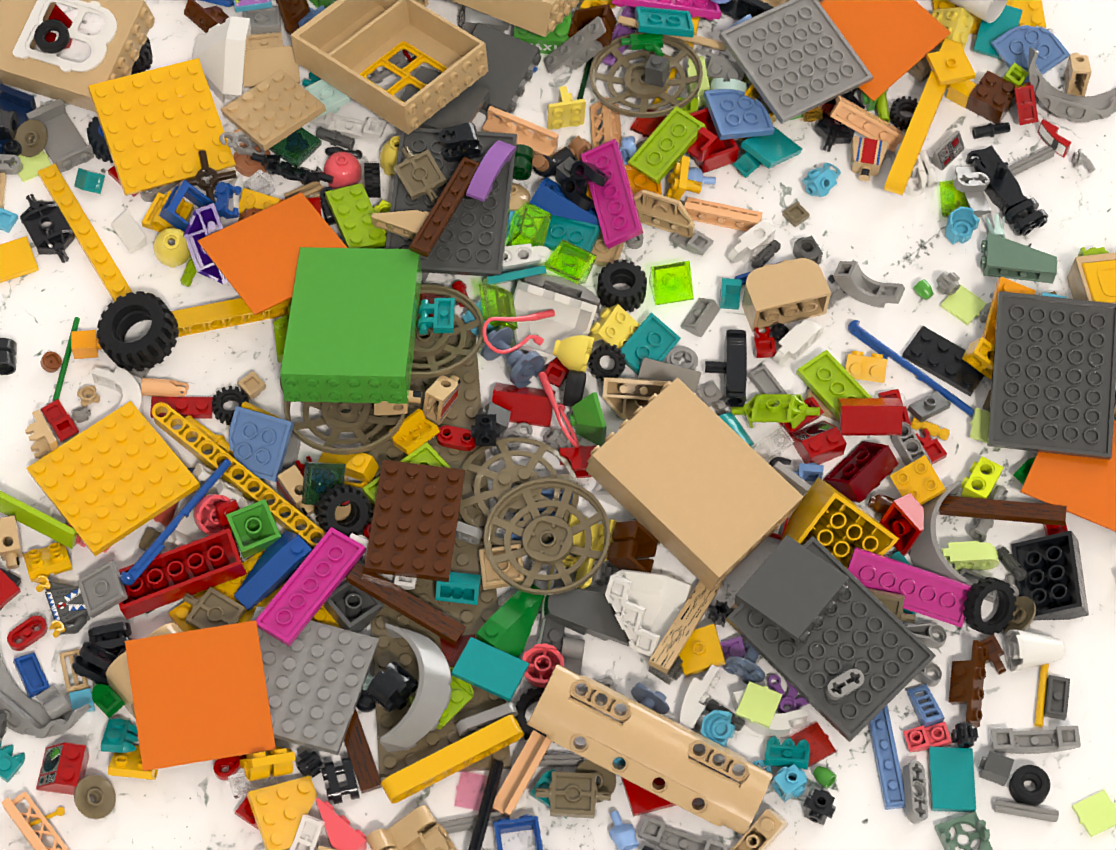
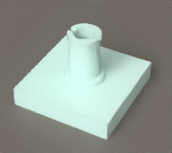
(328, 95)

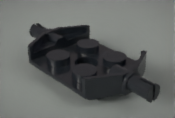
(833, 132)
(272, 164)
(48, 239)

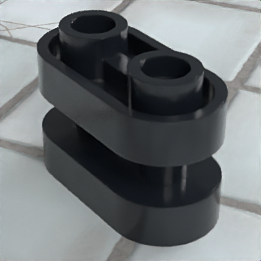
(1026, 217)
(111, 636)
(93, 662)
(335, 792)

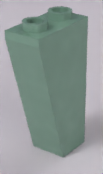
(1016, 261)

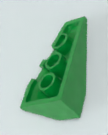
(512, 623)

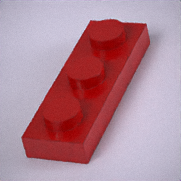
(193, 406)

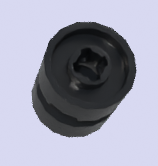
(8, 351)

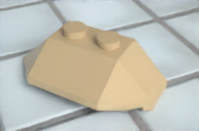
(663, 213)
(629, 394)

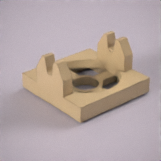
(42, 435)

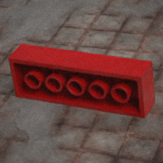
(184, 571)

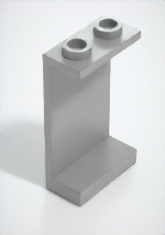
(64, 142)

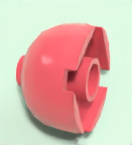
(344, 168)
(205, 514)
(541, 661)

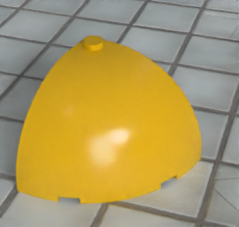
(837, 524)

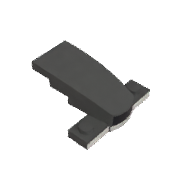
(581, 612)

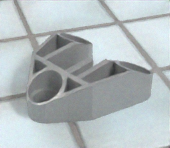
(924, 633)

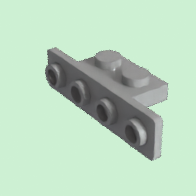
(578, 48)
(721, 66)

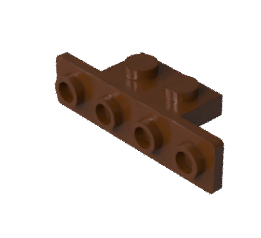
(292, 12)
(204, 17)
(968, 682)

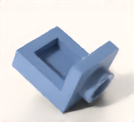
(810, 471)

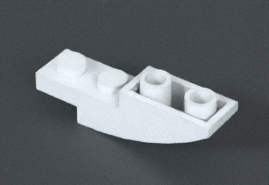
(696, 697)

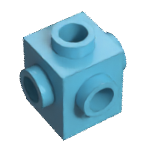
(819, 182)
(789, 782)

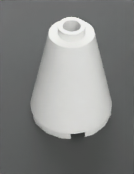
(1031, 650)

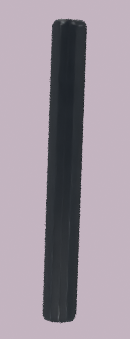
(486, 805)

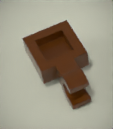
(994, 653)

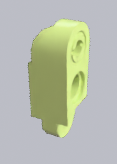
(691, 71)
(971, 555)

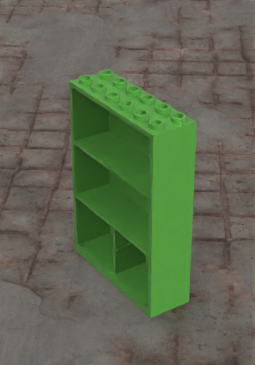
(352, 326)

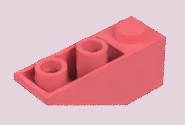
(338, 829)

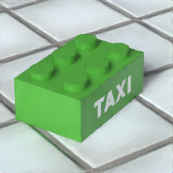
(551, 41)

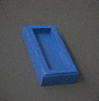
(31, 674)

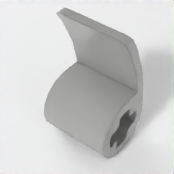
(573, 654)
(53, 702)

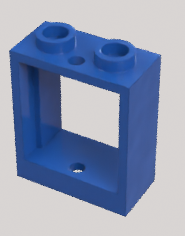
(190, 193)
(523, 823)

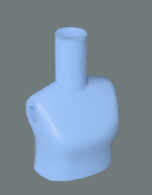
(628, 148)
(697, 175)
(622, 833)

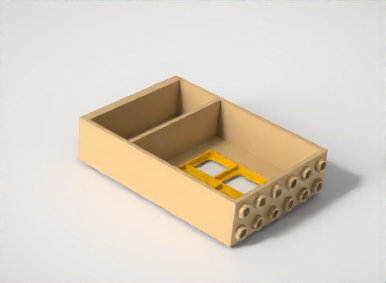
(362, 35)

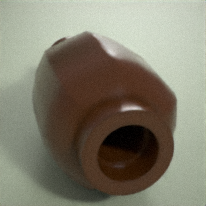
(880, 503)

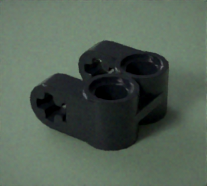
(465, 141)
(576, 186)

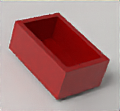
(726, 150)

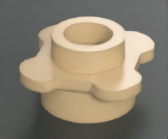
(84, 392)

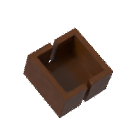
(585, 16)
(992, 97)
(632, 543)

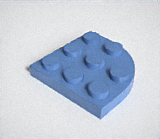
(1015, 45)
(737, 114)
(259, 442)

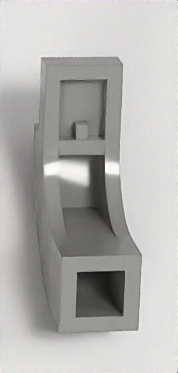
(864, 289)

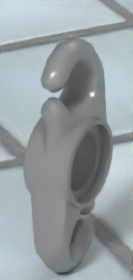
(235, 138)
(514, 432)

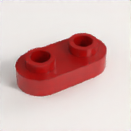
(455, 439)
(26, 632)
(232, 763)

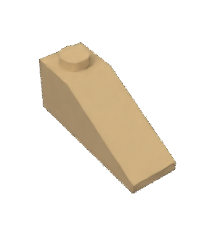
(400, 222)

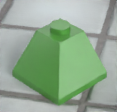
(589, 419)
(253, 528)

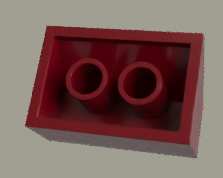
(862, 470)

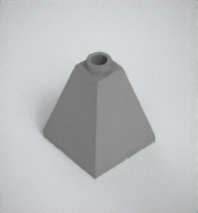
(468, 19)

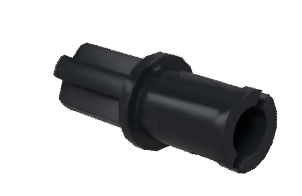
(990, 130)

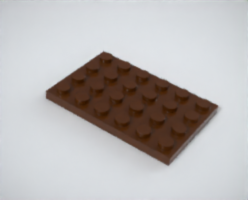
(415, 521)

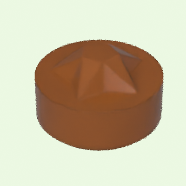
(51, 362)

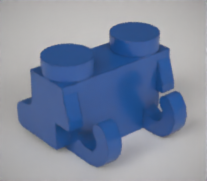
(224, 193)

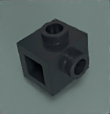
(485, 430)
(819, 806)

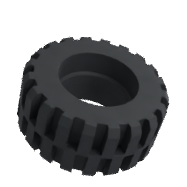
(122, 316)

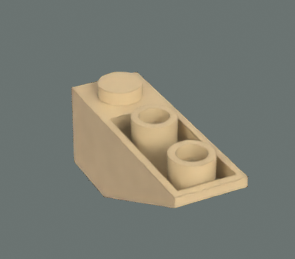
(762, 832)

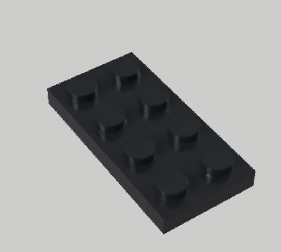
(943, 360)

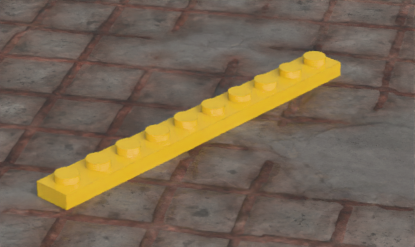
(84, 232)

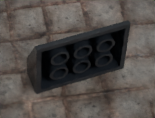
(1053, 576)

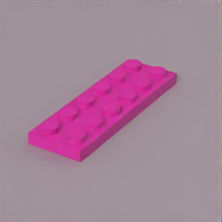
(699, 8)
(615, 200)
(310, 586)
(923, 590)

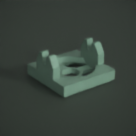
(970, 819)

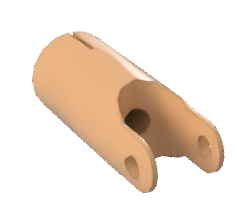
(163, 387)

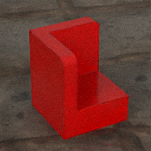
(704, 145)

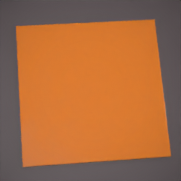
(886, 36)
(263, 250)
(1076, 482)
(199, 695)

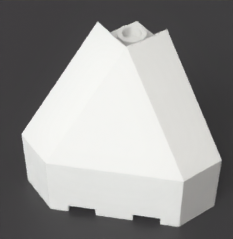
(223, 56)
(570, 318)
(187, 529)
(646, 605)

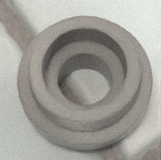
(80, 414)

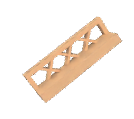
(866, 123)
(611, 124)
(536, 140)
(722, 214)
(521, 773)
(24, 827)

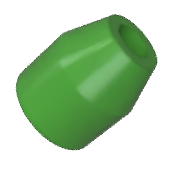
(923, 289)
(824, 776)

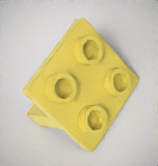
(566, 111)

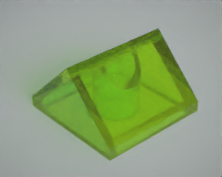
(529, 226)
(571, 262)
(671, 282)

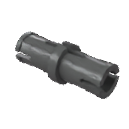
(335, 138)

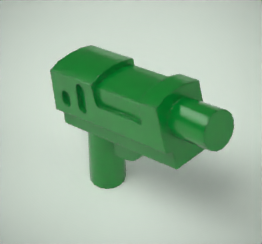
(647, 41)

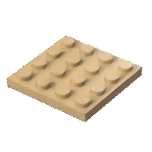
(273, 110)

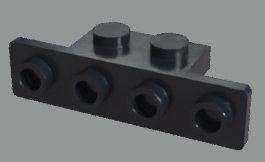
(742, 8)

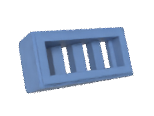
(938, 716)

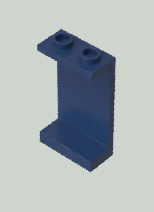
(15, 101)

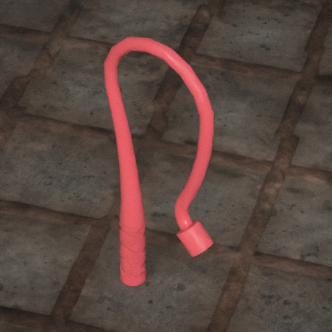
(531, 317)
(560, 408)

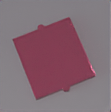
(470, 791)

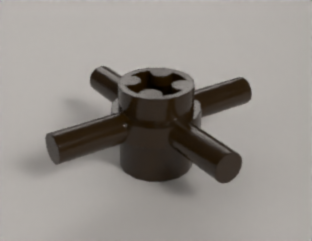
(205, 172)

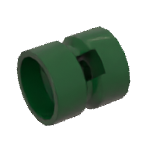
(523, 162)

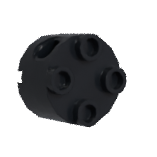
(392, 687)

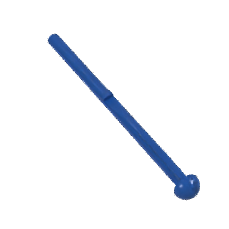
(881, 348)
(156, 547)

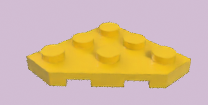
(280, 810)

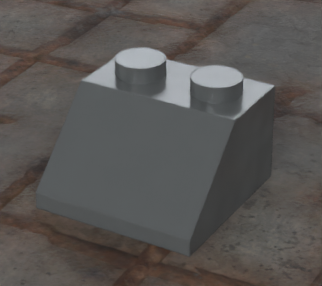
(352, 607)

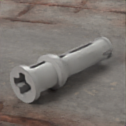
(982, 526)

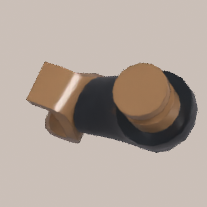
(546, 165)

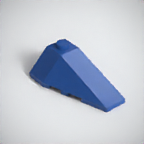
(551, 199)
(272, 569)

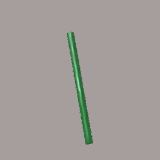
(65, 361)

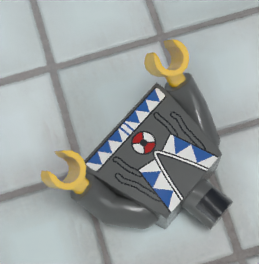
(65, 605)

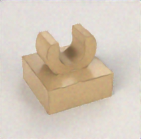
(252, 385)

